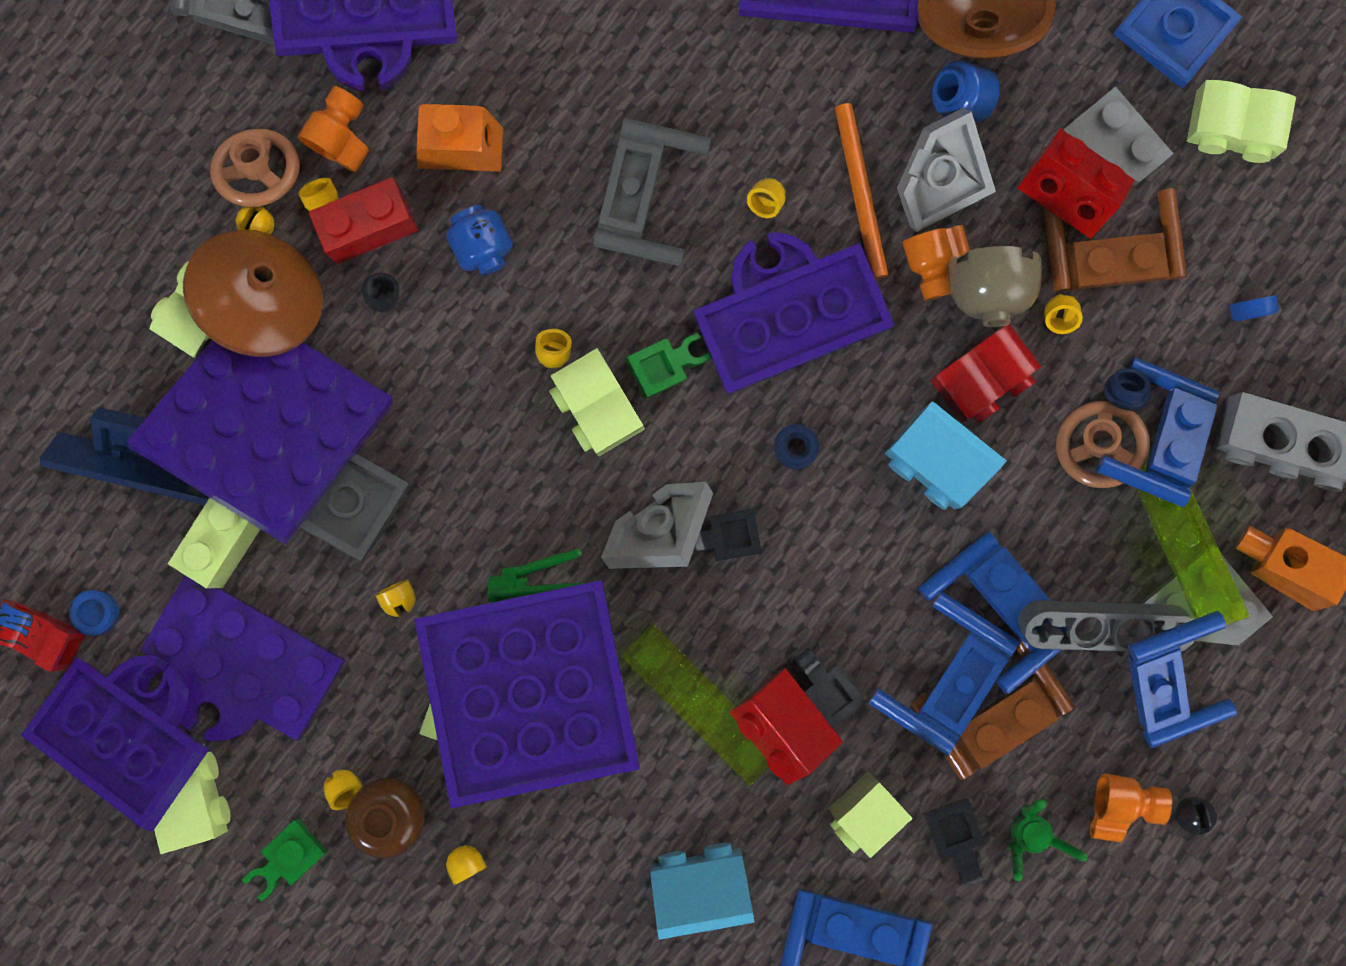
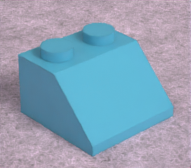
(943, 457)
(700, 891)

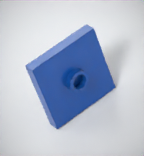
(1177, 34)

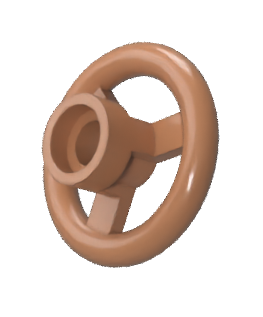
(250, 158)
(1097, 428)

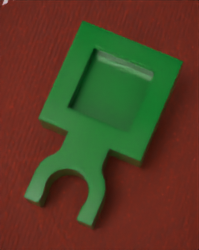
(661, 366)
(288, 856)

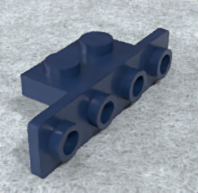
(112, 460)

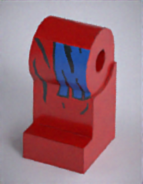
(38, 636)

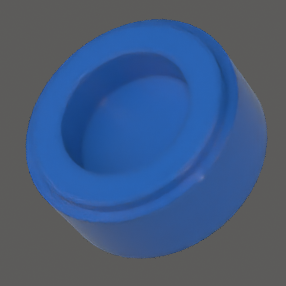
(1254, 308)
(94, 612)

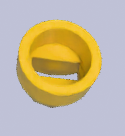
(318, 193)
(766, 198)
(260, 222)
(1072, 314)
(553, 348)
(395, 595)
(341, 788)
(464, 863)

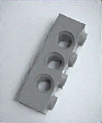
(1242, 439)

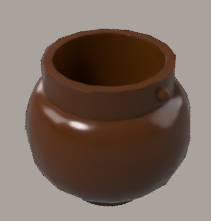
(385, 818)

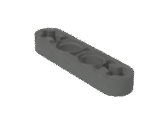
(1107, 629)

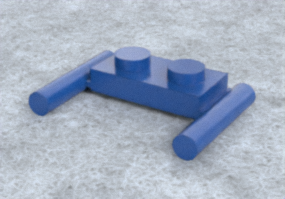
(1178, 440)
(1005, 588)
(1161, 683)
(961, 685)
(855, 930)

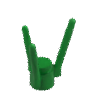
(510, 585)
(1035, 835)

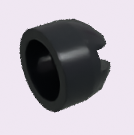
(373, 287)
(1189, 815)

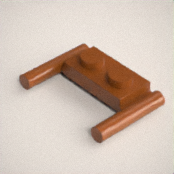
(1118, 259)
(1007, 720)

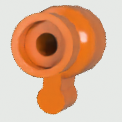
(329, 134)
(930, 255)
(1120, 803)

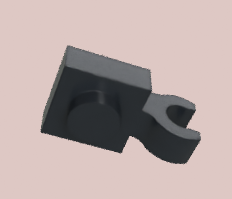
(731, 535)
(827, 689)
(955, 835)

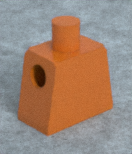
(455, 138)
(1315, 571)

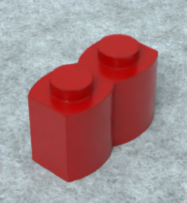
(985, 374)

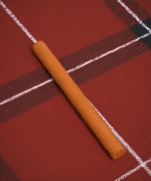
(861, 190)

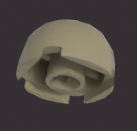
(995, 283)

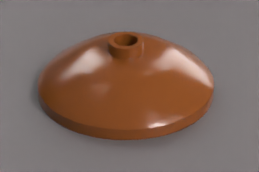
(986, 26)
(239, 308)

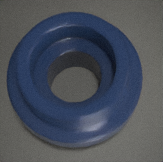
(1128, 389)
(810, 443)

